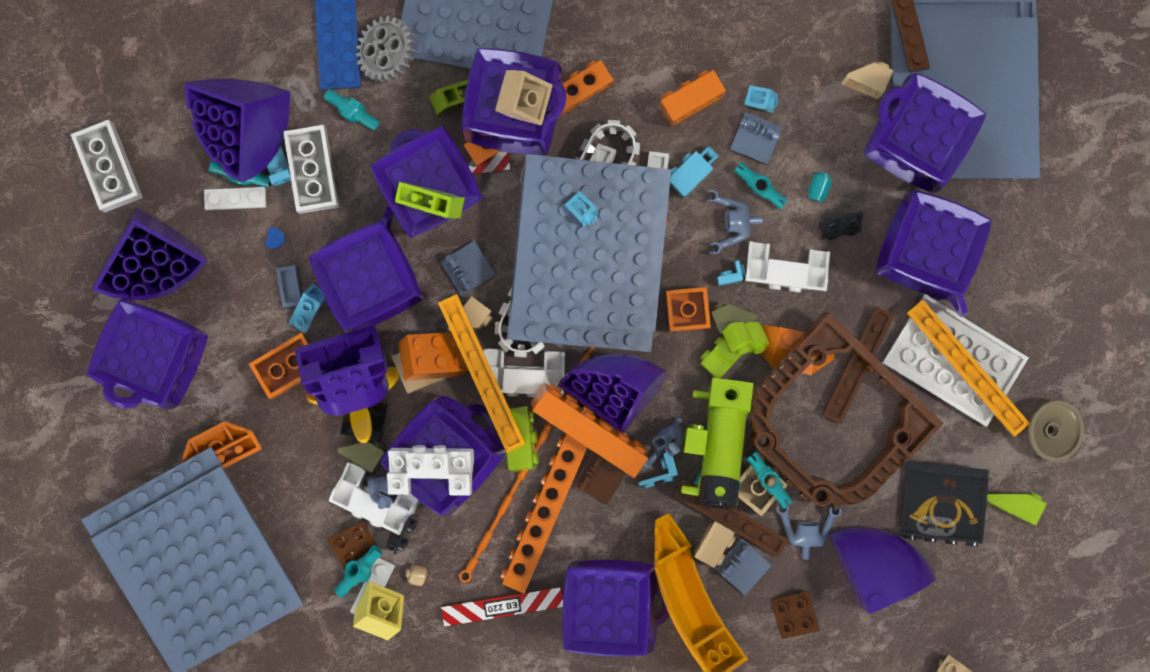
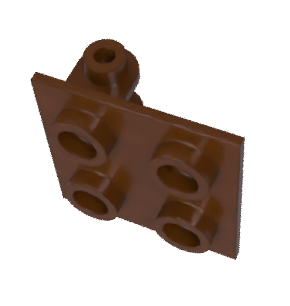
(599, 477)
(352, 543)
(795, 615)

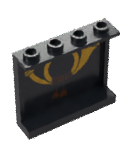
(947, 493)

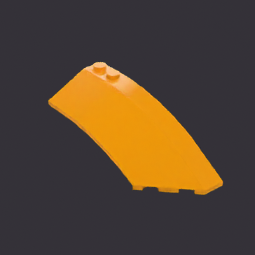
(689, 602)

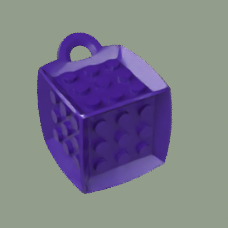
(495, 130)
(923, 132)
(428, 162)
(934, 247)
(366, 276)
(146, 355)
(450, 424)
(611, 608)

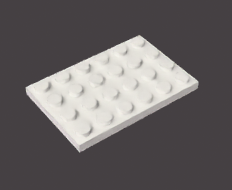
(924, 365)

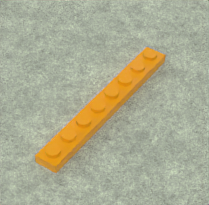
(968, 368)
(481, 372)

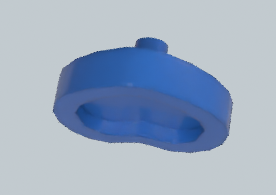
(275, 238)

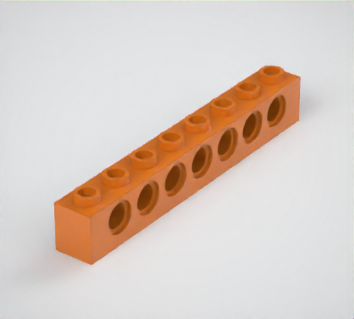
(602, 81)
(520, 581)

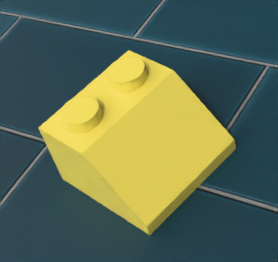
(379, 611)

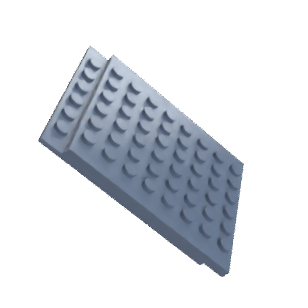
(454, 29)
(992, 60)
(592, 280)
(192, 561)

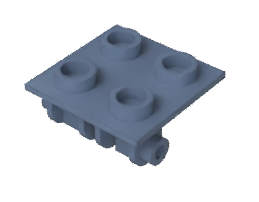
(756, 138)
(467, 268)
(743, 566)

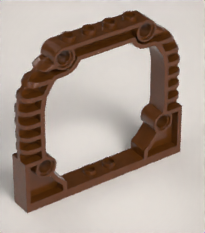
(914, 419)

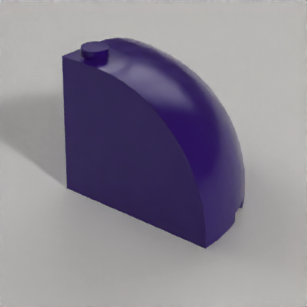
(238, 122)
(148, 260)
(614, 386)
(880, 566)

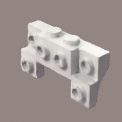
(785, 273)
(526, 378)
(430, 463)
(355, 497)

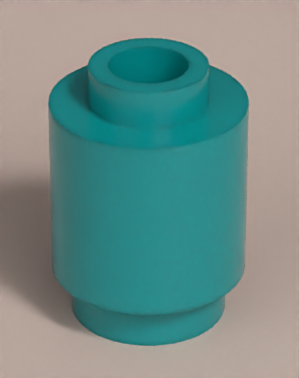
(819, 186)

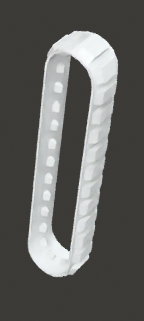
(597, 131)

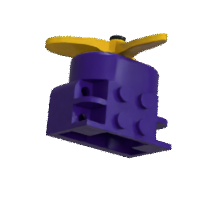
(347, 376)

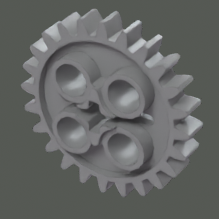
(385, 49)

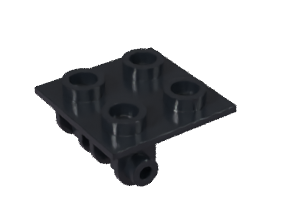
(841, 225)
(377, 416)
(401, 543)

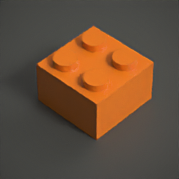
(687, 309)

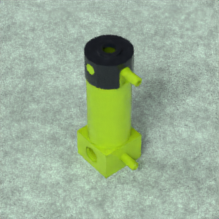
(725, 441)

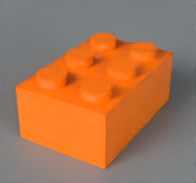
(691, 97)
(431, 357)
(279, 368)

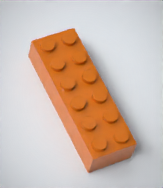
(589, 430)

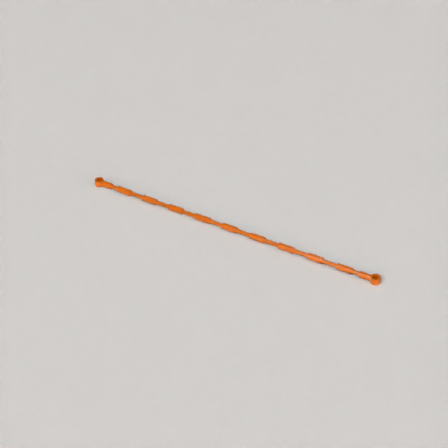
(508, 498)

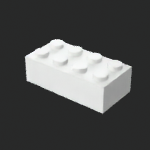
(106, 166)
(311, 169)

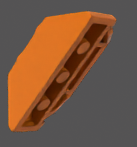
(781, 344)
(228, 441)

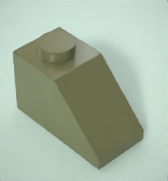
(728, 314)
(364, 454)

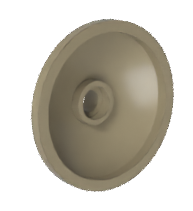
(1064, 434)

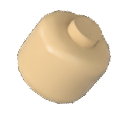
(416, 575)

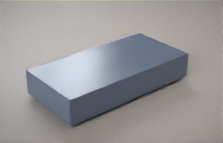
(289, 285)

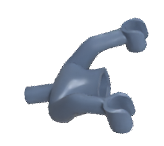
(735, 221)
(662, 439)
(376, 485)
(807, 532)

